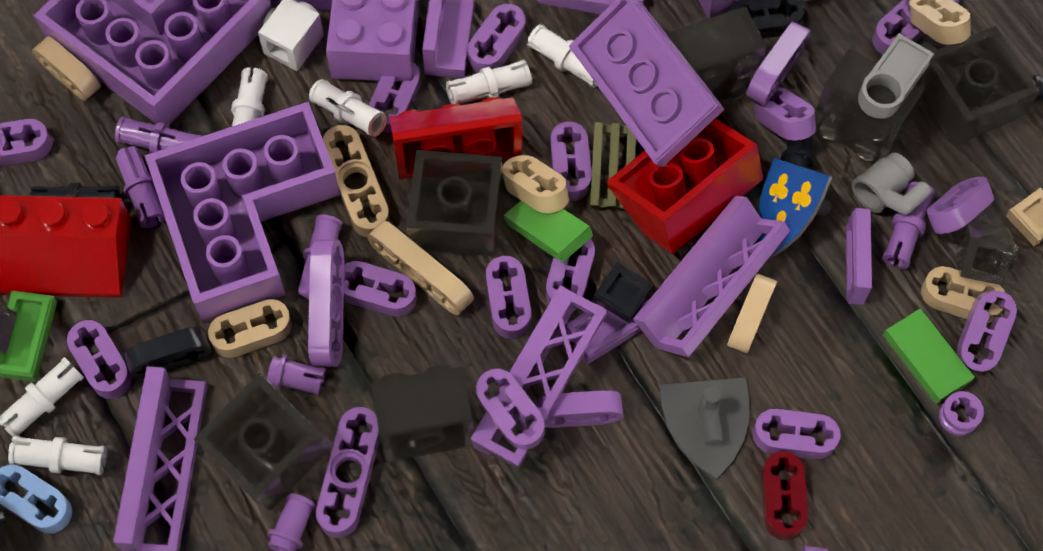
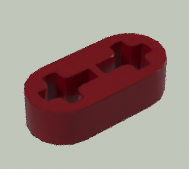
(794, 495)

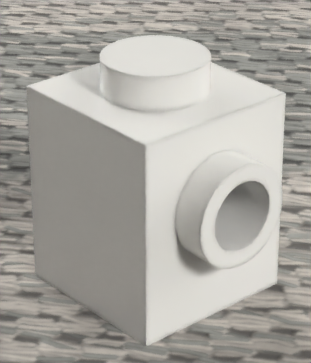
(291, 32)

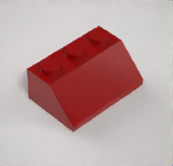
(475, 129)
(691, 189)
(63, 245)

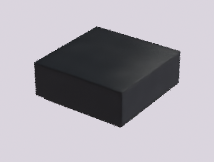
(623, 292)

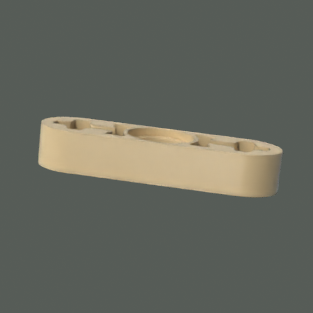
(358, 164)
(420, 268)

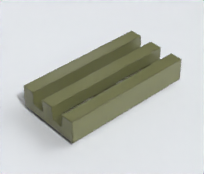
(615, 130)

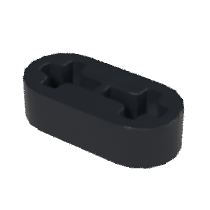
(766, 15)
(168, 351)

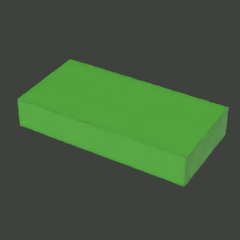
(554, 232)
(29, 335)
(928, 356)

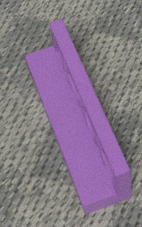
(447, 37)
(705, 274)
(531, 362)
(144, 461)

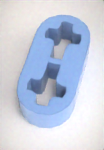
(37, 490)

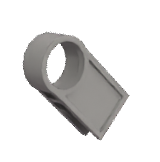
(899, 71)

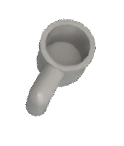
(885, 181)

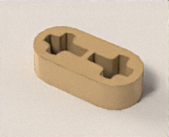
(941, 20)
(66, 68)
(542, 178)
(960, 293)
(752, 313)
(250, 328)

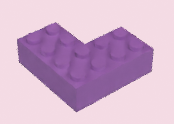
(369, 37)
(157, 51)
(224, 188)

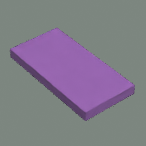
(646, 79)

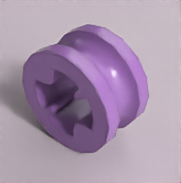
(949, 418)

